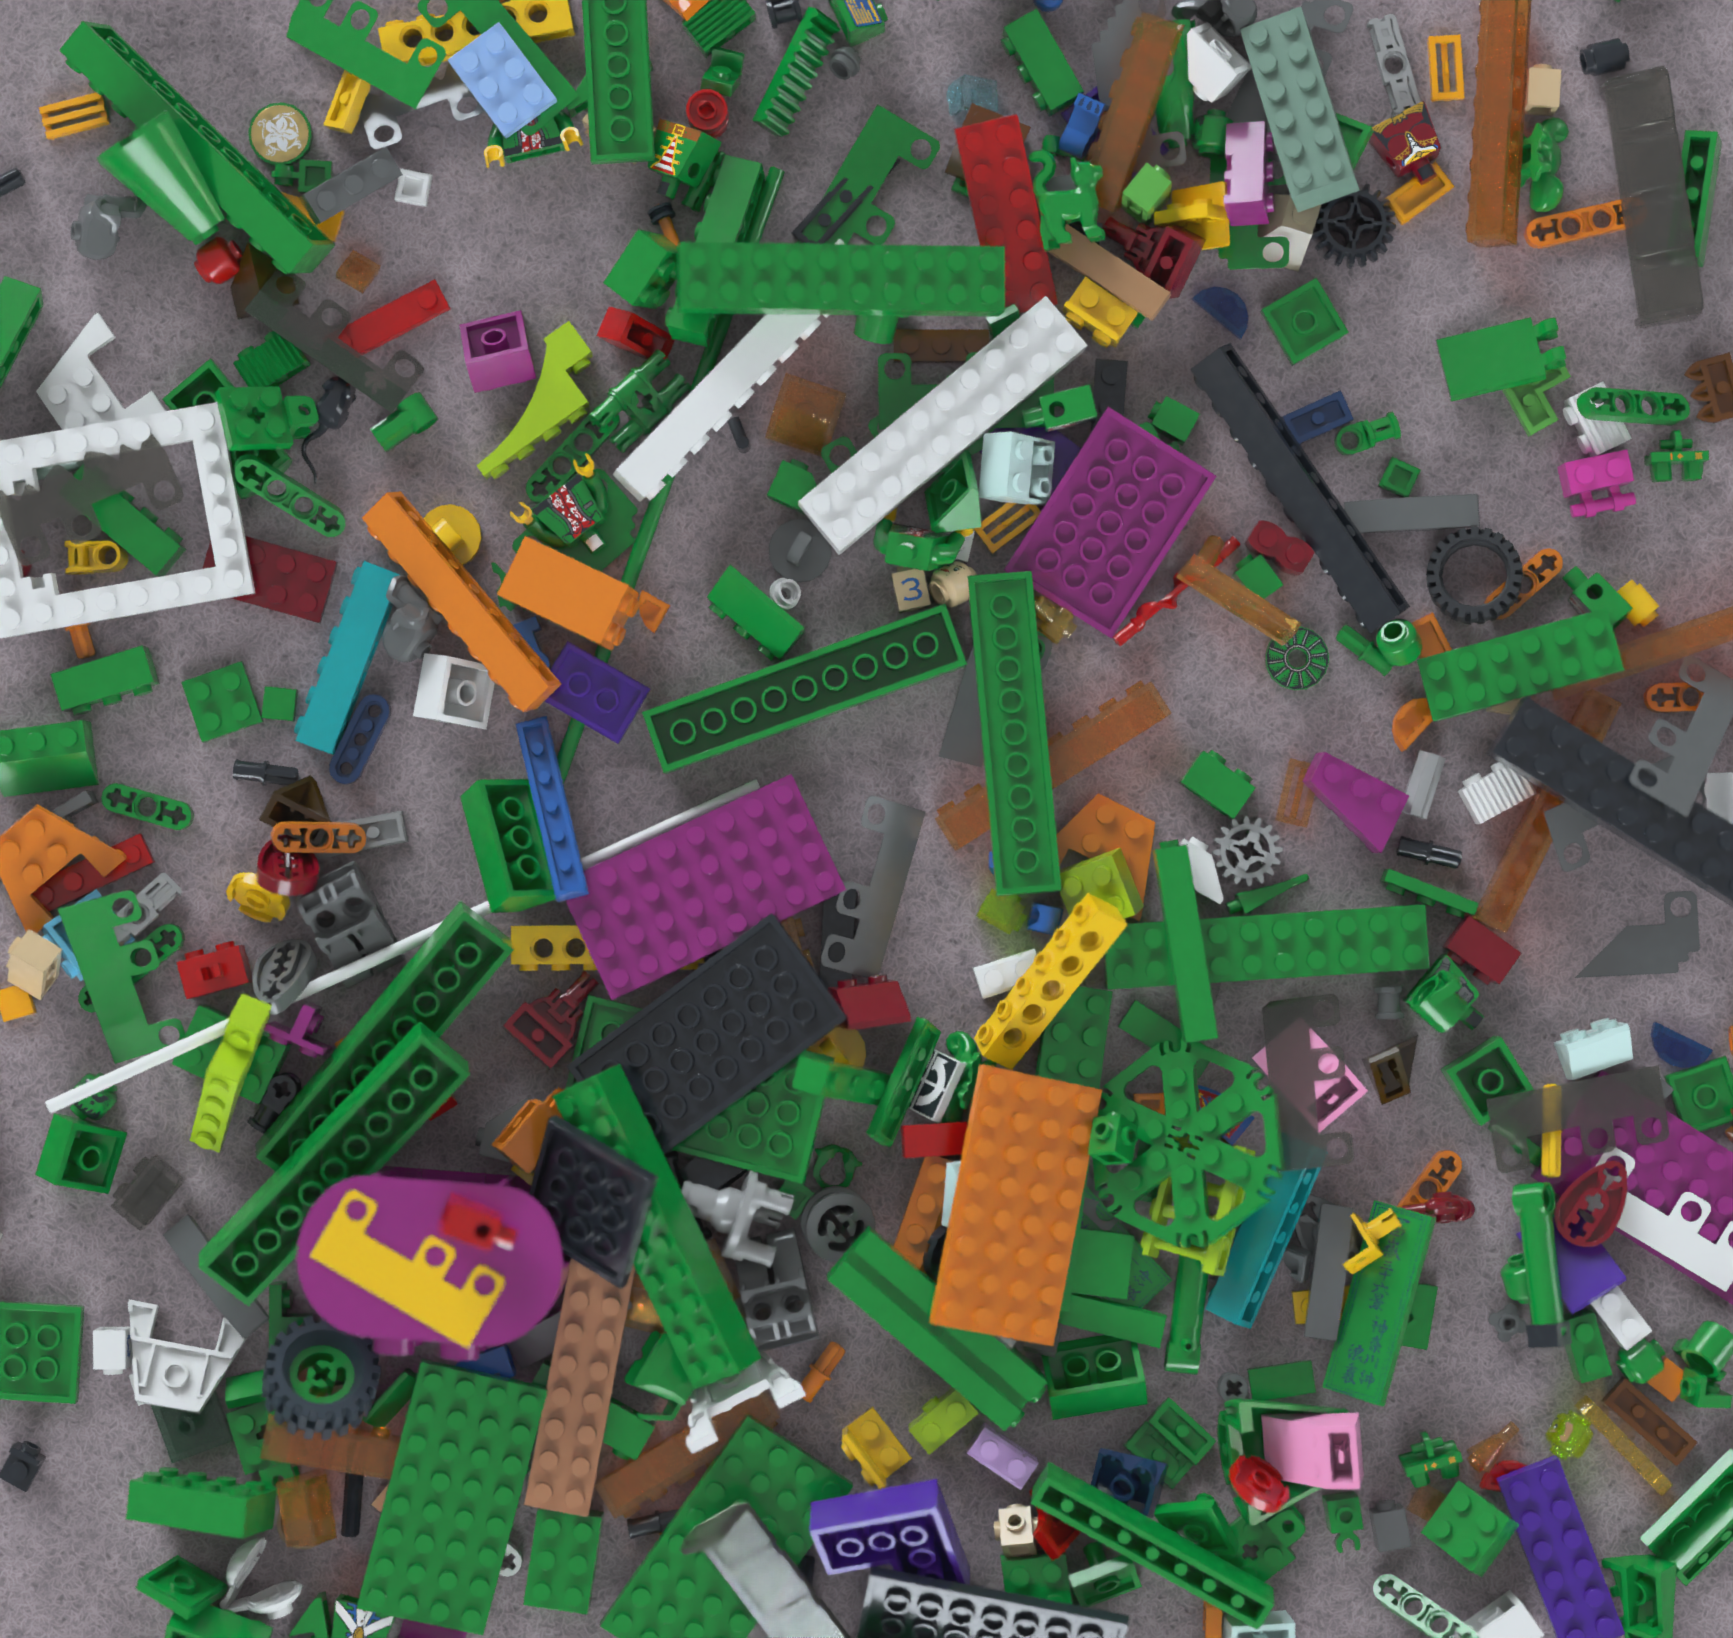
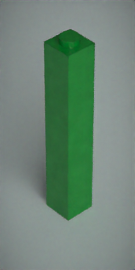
(1185, 942)

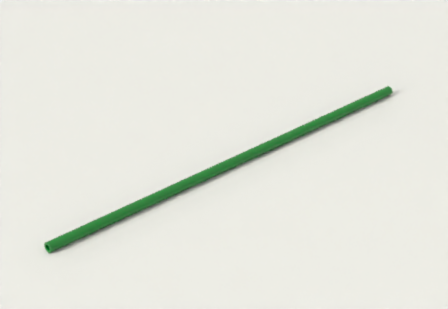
(657, 503)

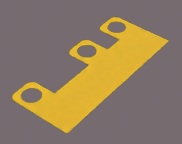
(403, 1283)

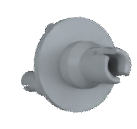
(734, 1209)

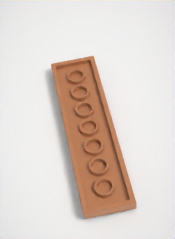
(578, 1392)

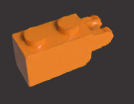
(524, 1134)

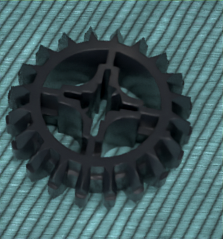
(1366, 224)

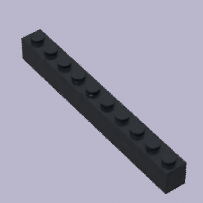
(1299, 488)

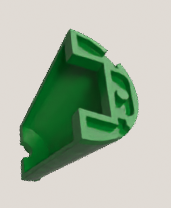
(165, 177)
(1242, 1434)

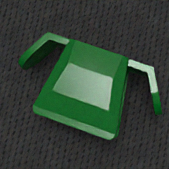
(660, 1374)

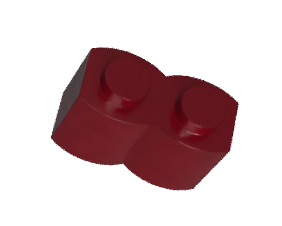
(1287, 553)

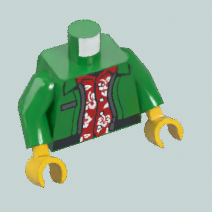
(549, 139)
(570, 512)
(916, 546)

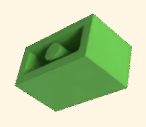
(1147, 193)

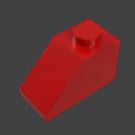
(634, 334)

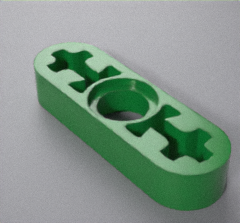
(122, 808)

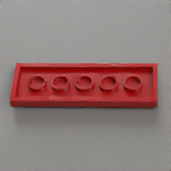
(1006, 206)

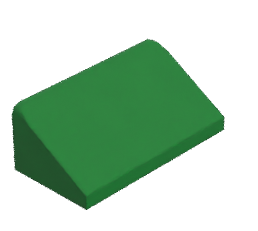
(392, 1400)

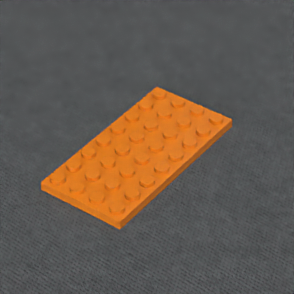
(1015, 1206)

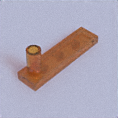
(1234, 597)

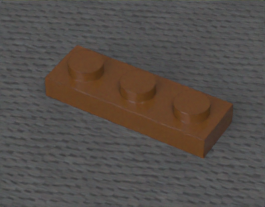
(939, 344)
(1649, 1421)

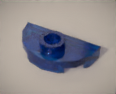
(1225, 308)
(1676, 1048)

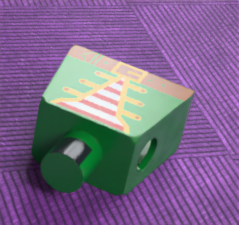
(681, 156)

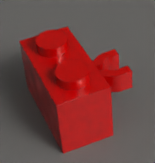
(214, 971)

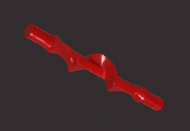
(1169, 601)

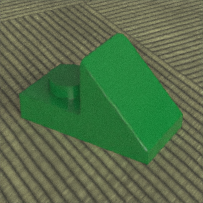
(279, 1301)
(315, 1619)

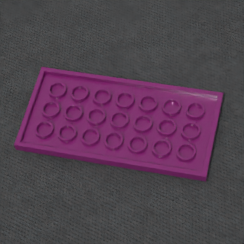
(703, 886)
(1660, 1175)

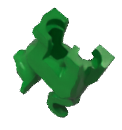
(1069, 206)

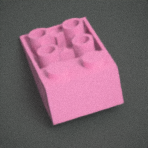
(1331, 1095)
(1315, 1448)

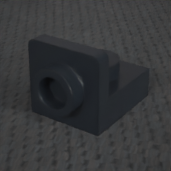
(22, 1465)

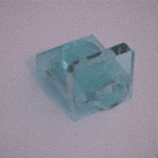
(970, 90)

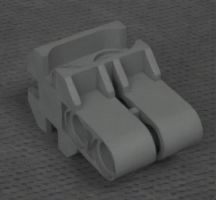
(337, 934)
(790, 1284)

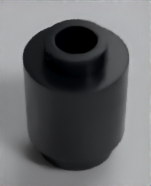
(1604, 57)

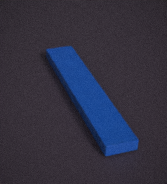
(552, 809)

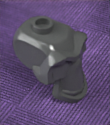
(1223, 15)
(99, 223)
(412, 623)

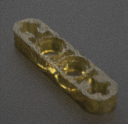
(1623, 1445)

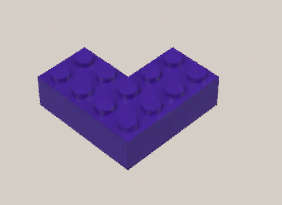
(893, 1527)

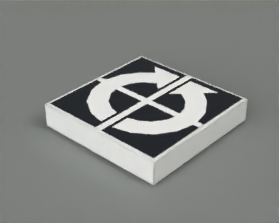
(937, 1086)

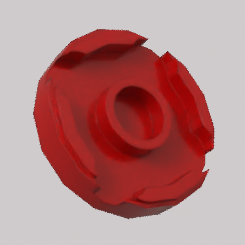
(1259, 1483)

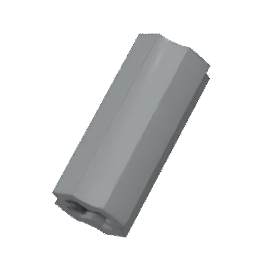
(1423, 784)

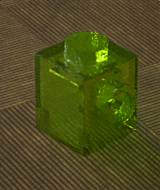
(1002, 912)

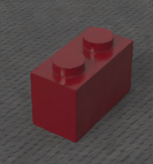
(1481, 950)

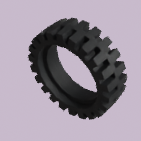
(1466, 538)

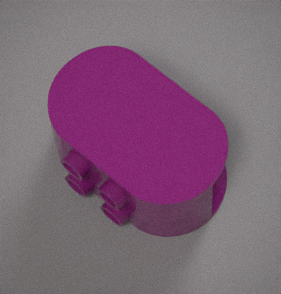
(407, 1214)

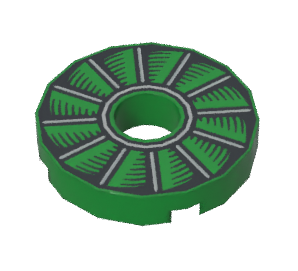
(1298, 678)

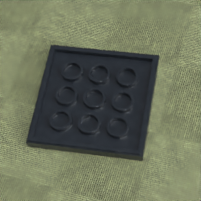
(593, 1199)

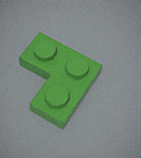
(1531, 403)

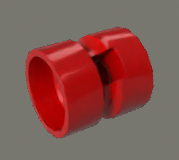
(708, 112)

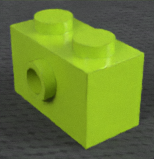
(941, 1419)

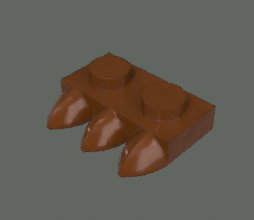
(1715, 387)

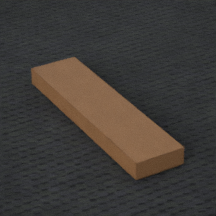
(1112, 274)

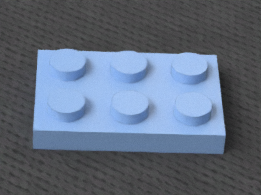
(502, 80)

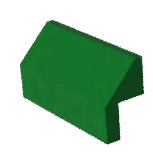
(1697, 1523)

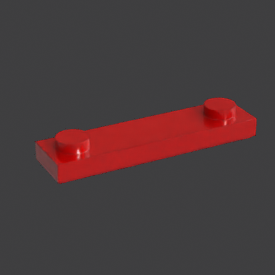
(395, 318)

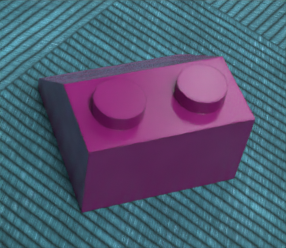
(497, 351)

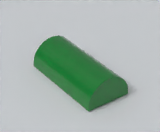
(201, 390)

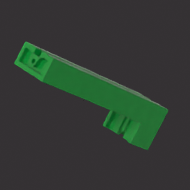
(901, 1300)

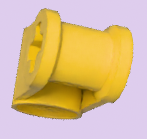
(90, 557)

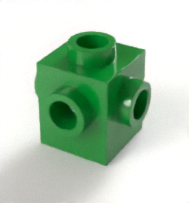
(1113, 1139)

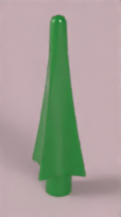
(1254, 898)

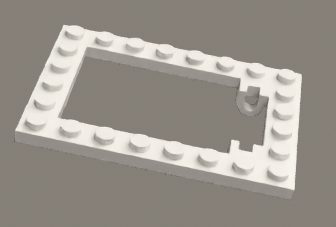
(35, 603)

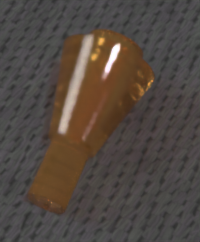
(1486, 1453)

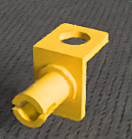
(1372, 1233)

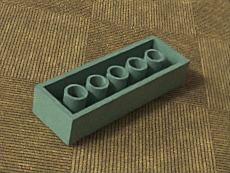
(1299, 109)

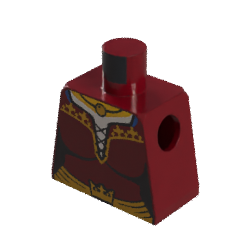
(1408, 143)

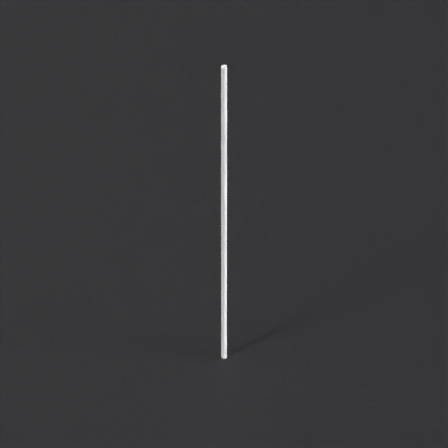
(379, 956)

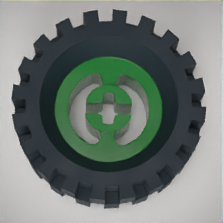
(335, 1357)

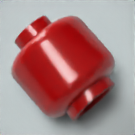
(218, 260)

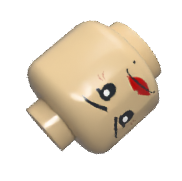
(950, 584)

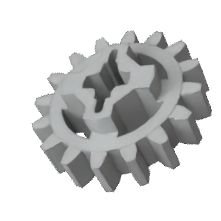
(1242, 865)

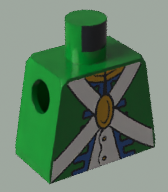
(358, 1623)

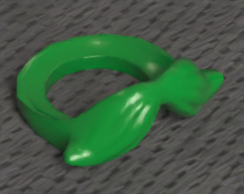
(828, 1152)

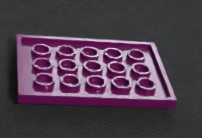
(1110, 522)

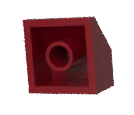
(871, 1003)

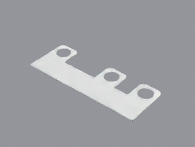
(1672, 1233)

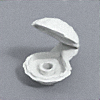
(273, 1600)

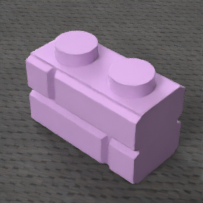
(1002, 1456)

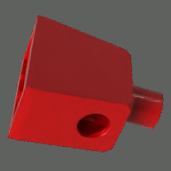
(462, 1217)

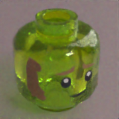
(1569, 1435)

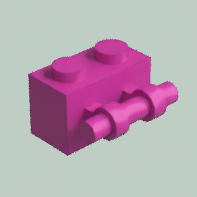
(1597, 474)

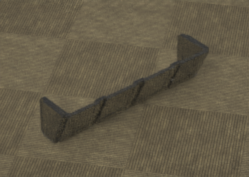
(1653, 197)
(763, 1575)

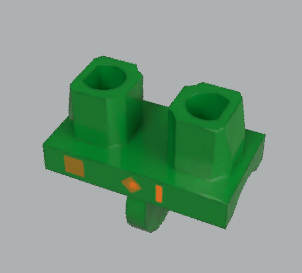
(1690, 461)
(1428, 1456)

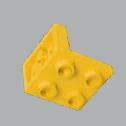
(874, 1447)

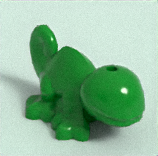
(1542, 161)
(964, 1050)

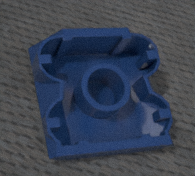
(1130, 1479)

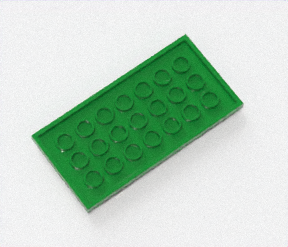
(762, 1132)
(452, 1497)
(686, 1593)

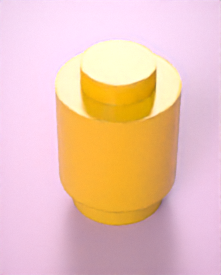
(1641, 602)

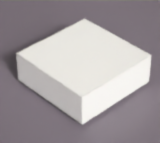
(413, 187)

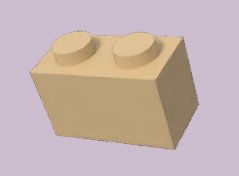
(33, 964)

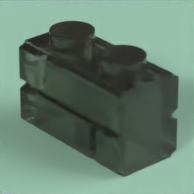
(147, 1192)

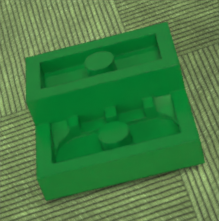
(1171, 1438)

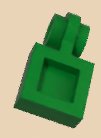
(310, 174)

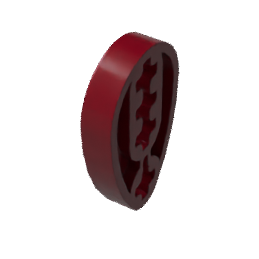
(271, 870)
(1605, 1219)

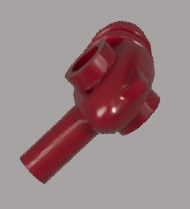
(1445, 1207)

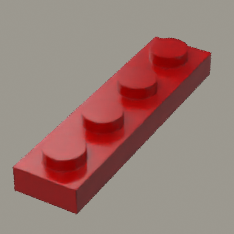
(84, 877)

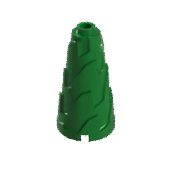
(1176, 100)

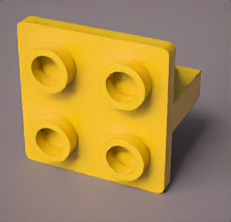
(1199, 211)
(1099, 313)

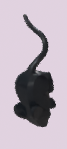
(331, 410)

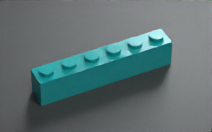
(348, 659)
(1260, 1247)

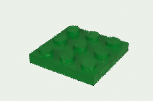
(40, 1351)

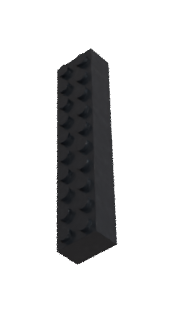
(1599, 786)

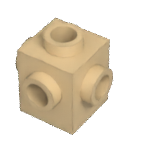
(1016, 1530)

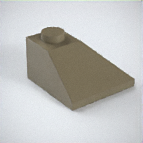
(1290, 224)

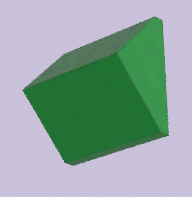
(954, 497)

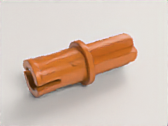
(81, 640)
(821, 1370)

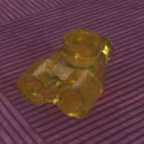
(1056, 621)

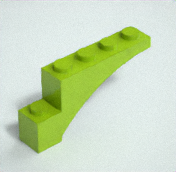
(552, 404)
(228, 1072)

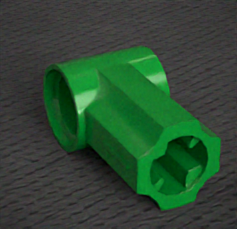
(410, 418)

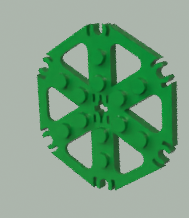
(1214, 1156)

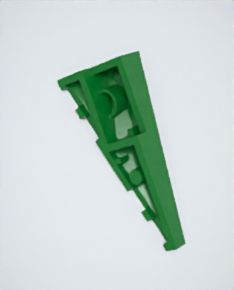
(1646, 1592)

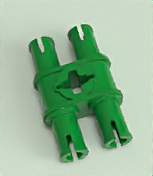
(624, 398)

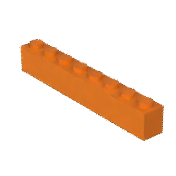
(461, 601)

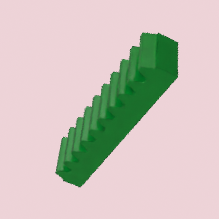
(795, 72)

